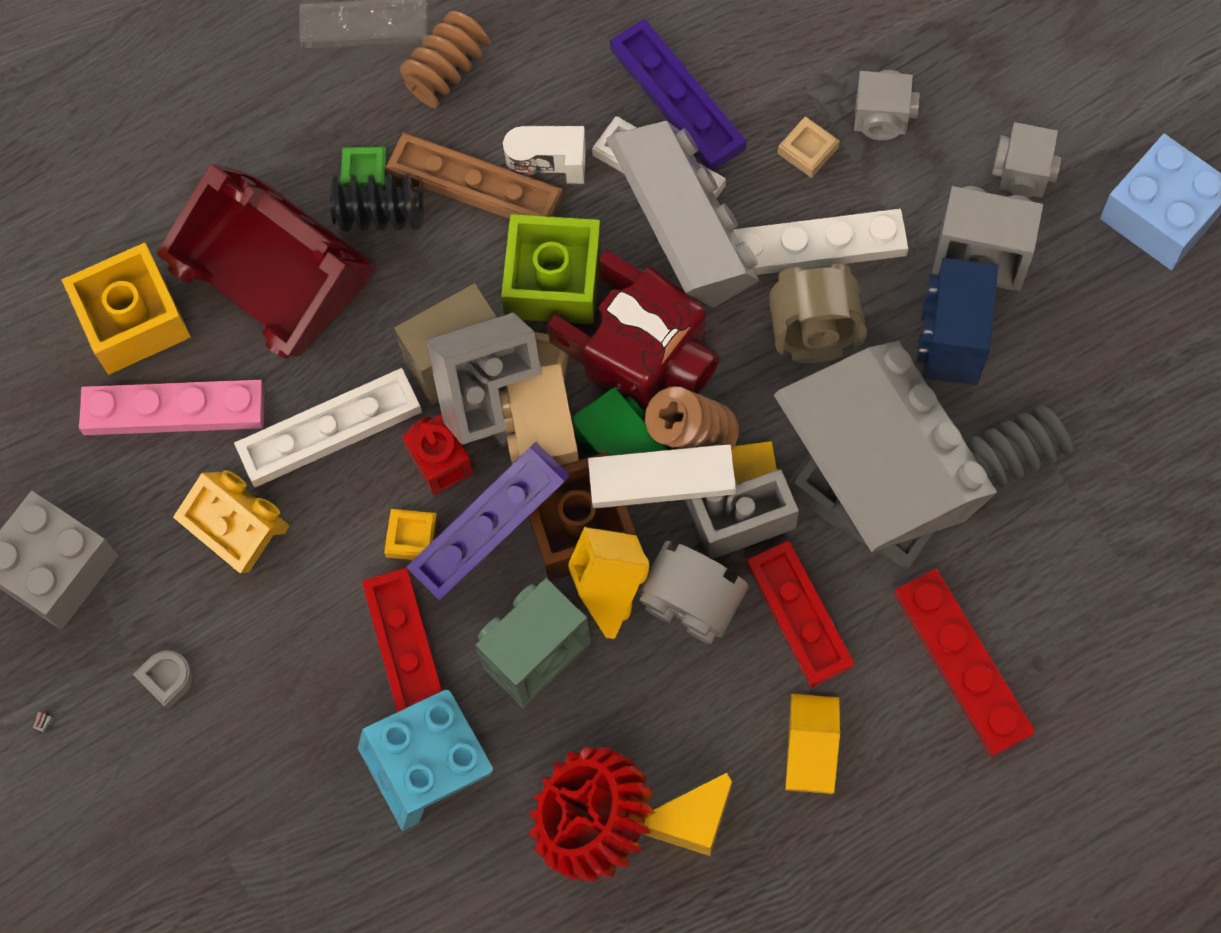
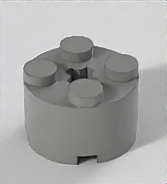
(692, 590)

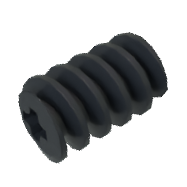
(377, 203)

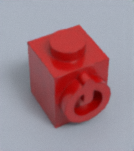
(437, 454)

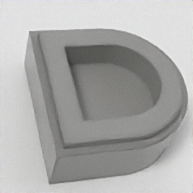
(166, 676)

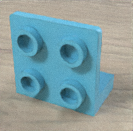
(422, 756)

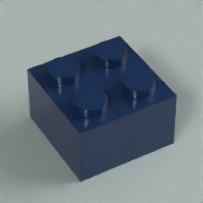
(958, 321)

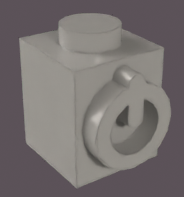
(884, 104)
(1027, 160)

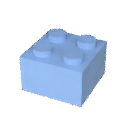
(1165, 202)

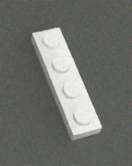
(826, 241)
(328, 427)

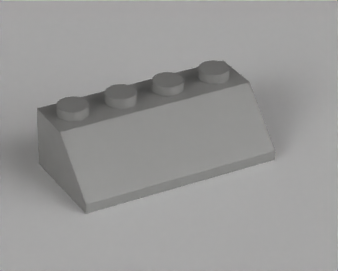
(685, 212)

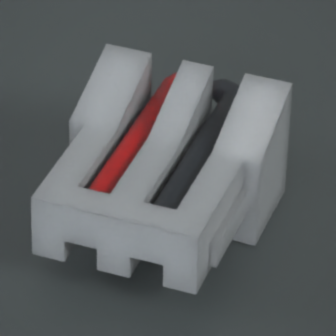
(42, 721)

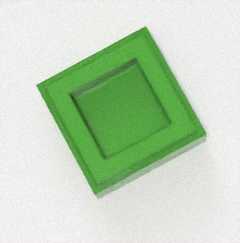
(362, 163)

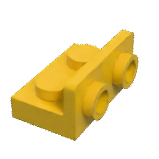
(230, 518)

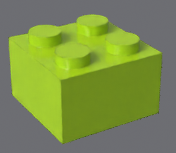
(552, 268)

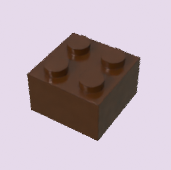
(564, 515)

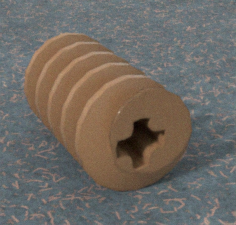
(441, 56)
(690, 420)

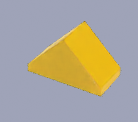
(813, 743)
(693, 817)

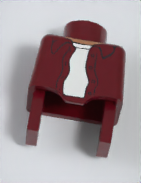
(646, 336)

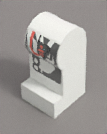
(547, 151)

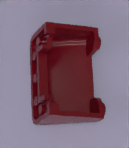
(265, 257)

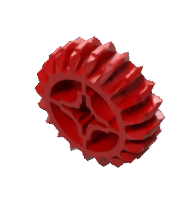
(566, 828)

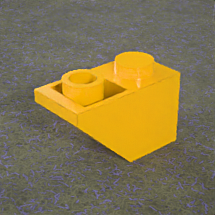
(607, 575)

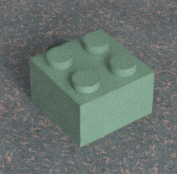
(533, 641)

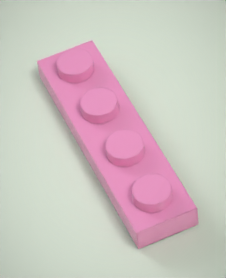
(172, 407)

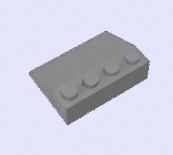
(886, 446)

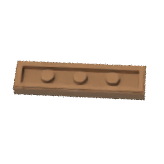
(472, 179)

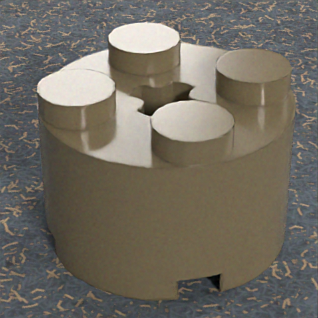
(817, 313)

